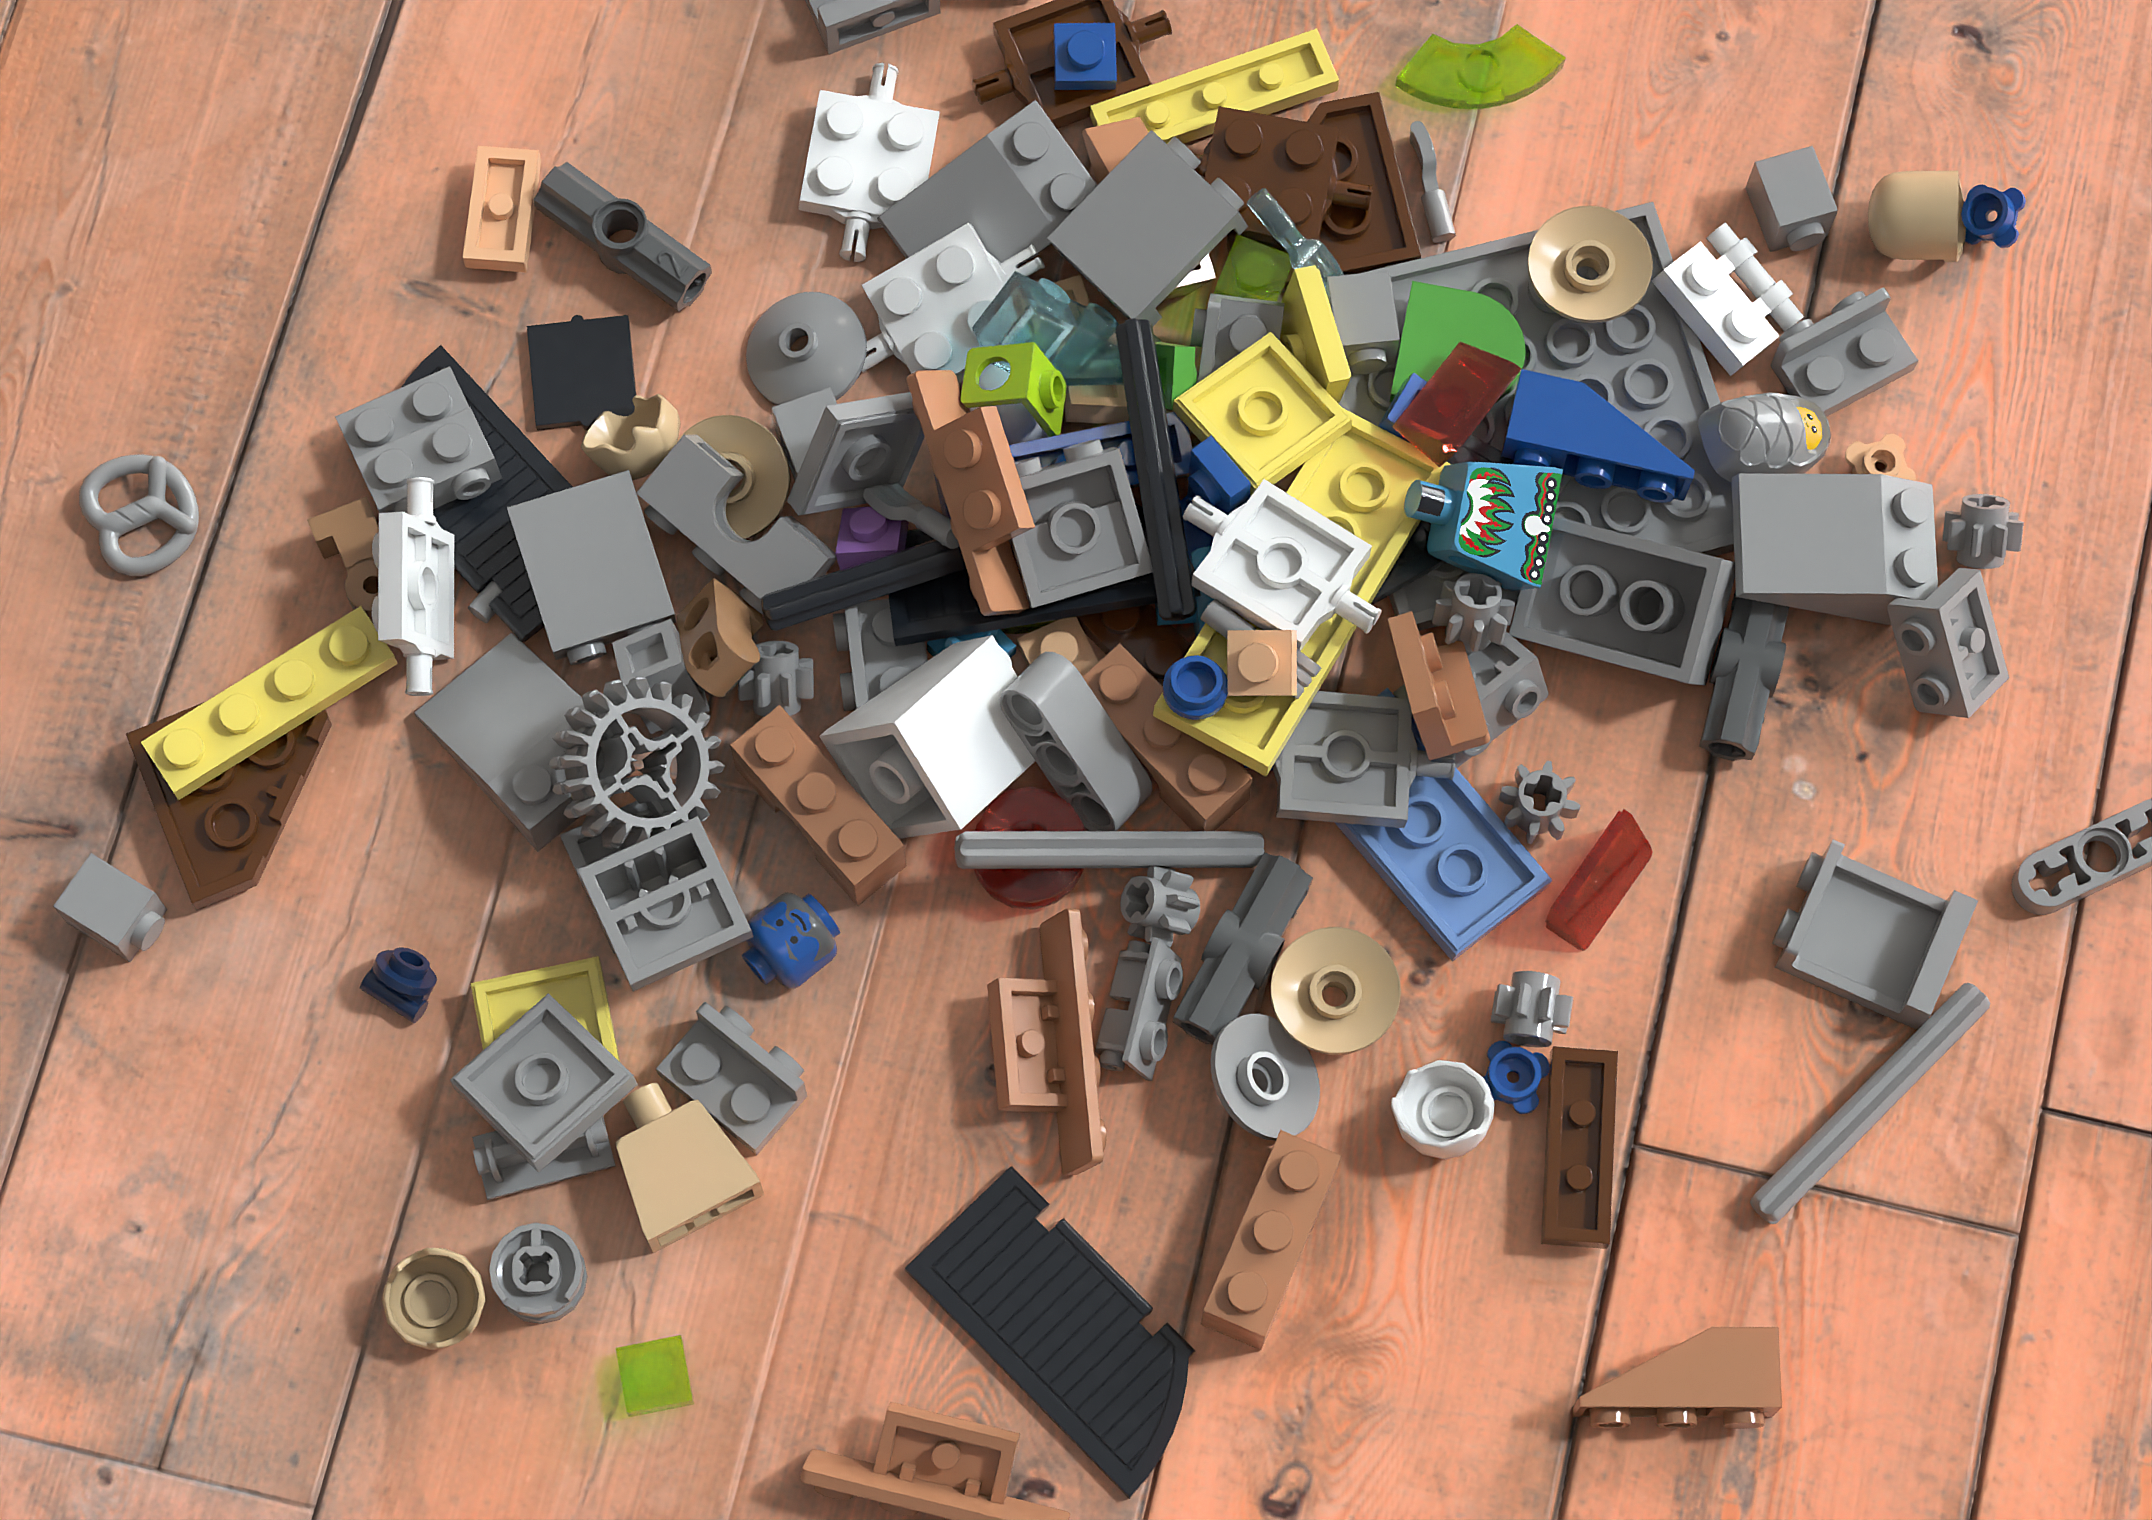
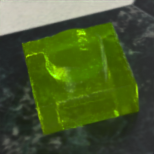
(1254, 271)
(655, 1376)

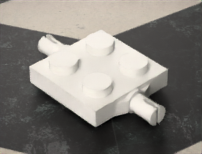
(865, 157)
(936, 299)
(1281, 564)
(415, 586)

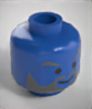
(791, 940)

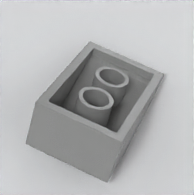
(1007, 185)
(1834, 541)
(1627, 602)
(501, 731)

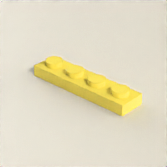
(1251, 82)
(269, 703)

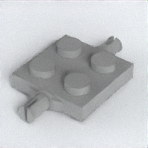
(1353, 762)

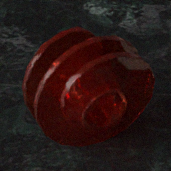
(1029, 811)

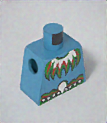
(1490, 519)

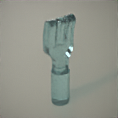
(1301, 251)

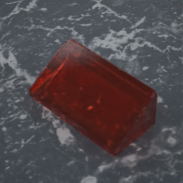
(1455, 401)
(1600, 882)

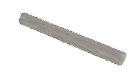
(1108, 849)
(1870, 1103)

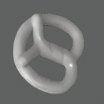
(141, 512)

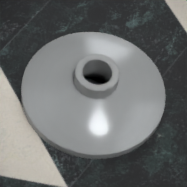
(829, 359)
(1264, 1077)

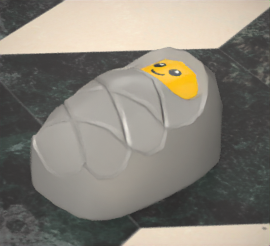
(1764, 435)

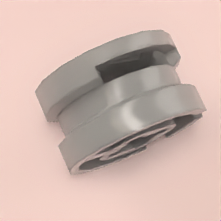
(538, 1273)

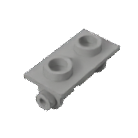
(1150, 981)
(508, 1172)

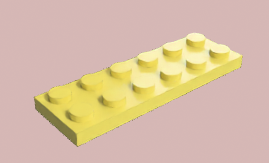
(1362, 488)

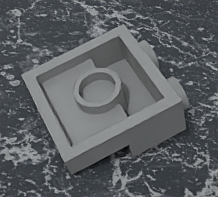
(424, 434)
(1083, 525)

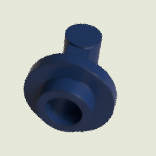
(401, 982)

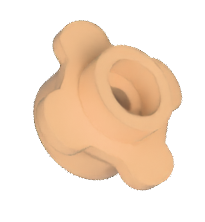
(1887, 451)

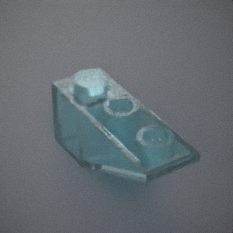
(1072, 336)

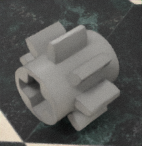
(1983, 531)
(1473, 611)
(778, 679)
(1546, 784)
(1160, 904)
(1531, 1009)

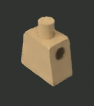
(680, 1168)

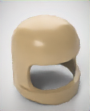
(1918, 216)

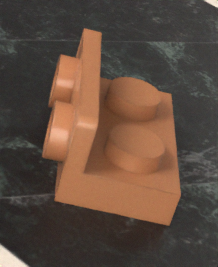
(1439, 690)

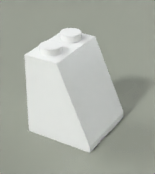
(934, 741)

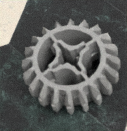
(681, 738)

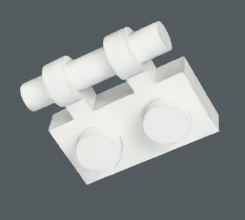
(1718, 308)

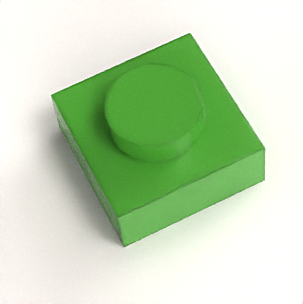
(1176, 370)

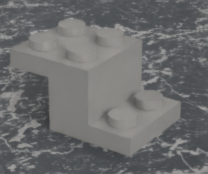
(659, 899)

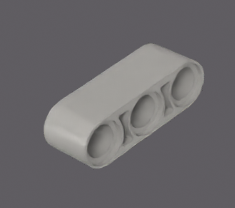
(1075, 743)

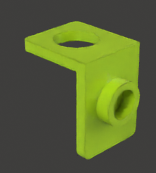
(1030, 382)

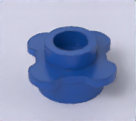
(1978, 205)
(1528, 1066)

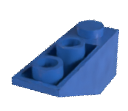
(1578, 431)

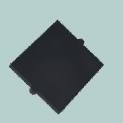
(581, 370)

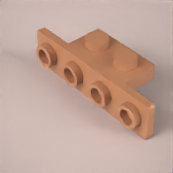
(977, 485)
(1047, 1044)
(932, 1468)

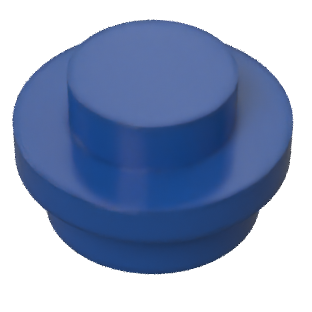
(1195, 687)

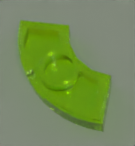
(1480, 73)

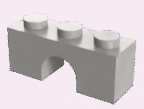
(691, 495)

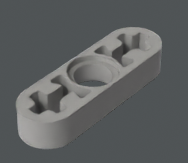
(2051, 861)

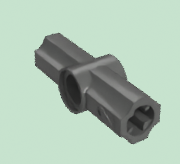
(648, 258)
(1744, 678)
(1243, 948)

